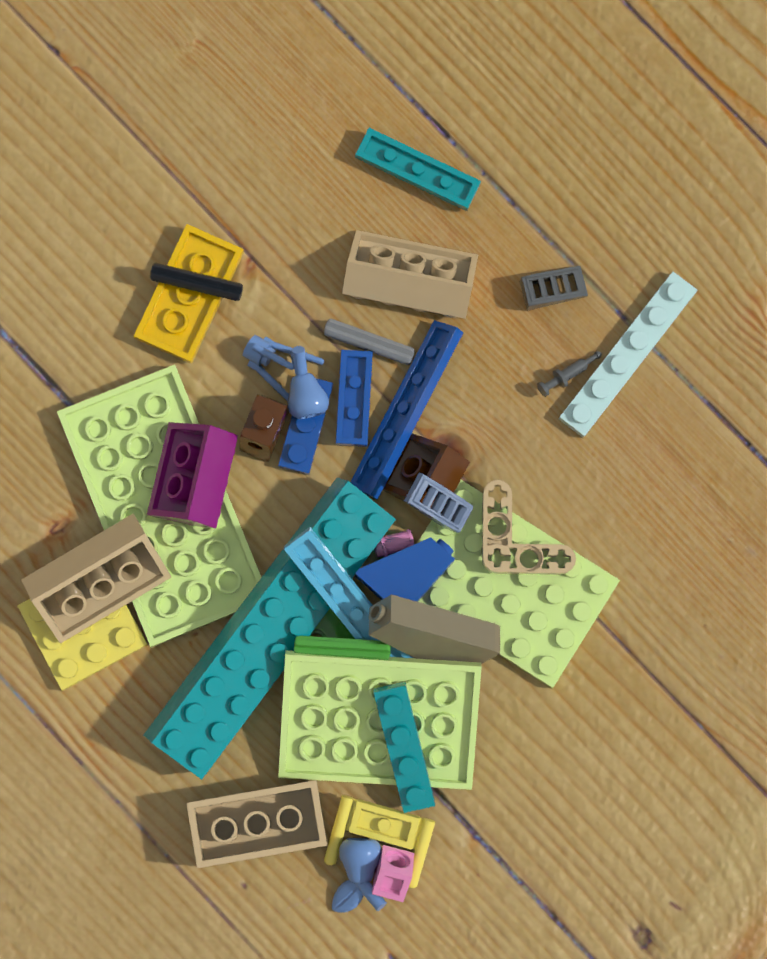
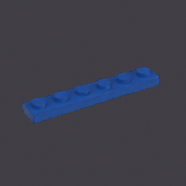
(406, 408)

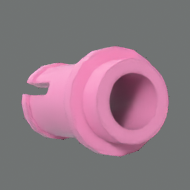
(394, 543)

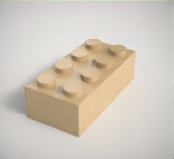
(256, 824)

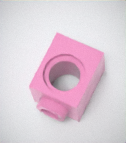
(393, 873)

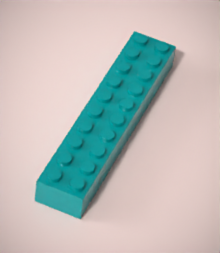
(253, 643)

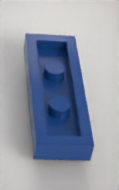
(354, 398)
(303, 439)

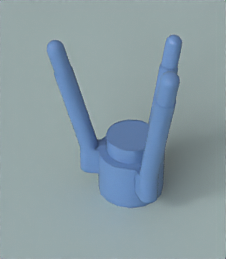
(262, 351)

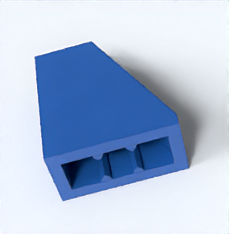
(408, 571)

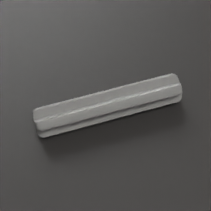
(369, 341)

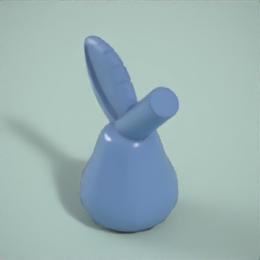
(306, 395)
(360, 861)

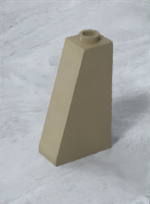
(432, 631)

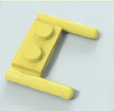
(382, 825)

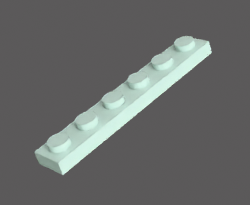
(627, 354)

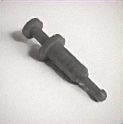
(561, 377)

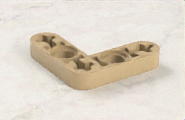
(504, 542)

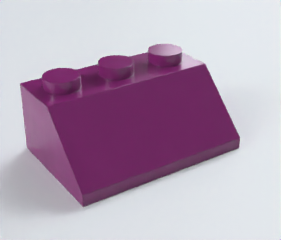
(192, 474)

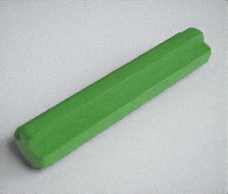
(342, 647)

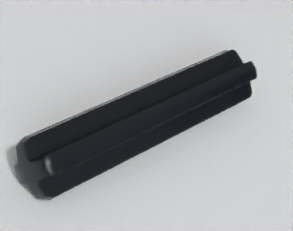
(196, 281)

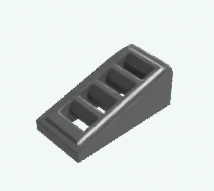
(540, 278)

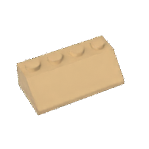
(410, 274)
(96, 578)

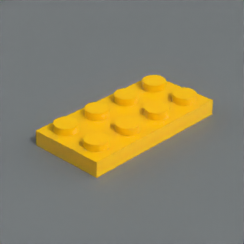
(179, 316)

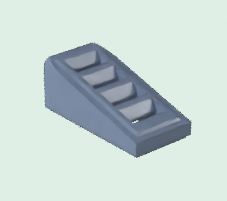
(455, 512)

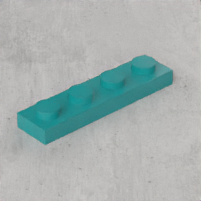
(417, 169)
(404, 747)

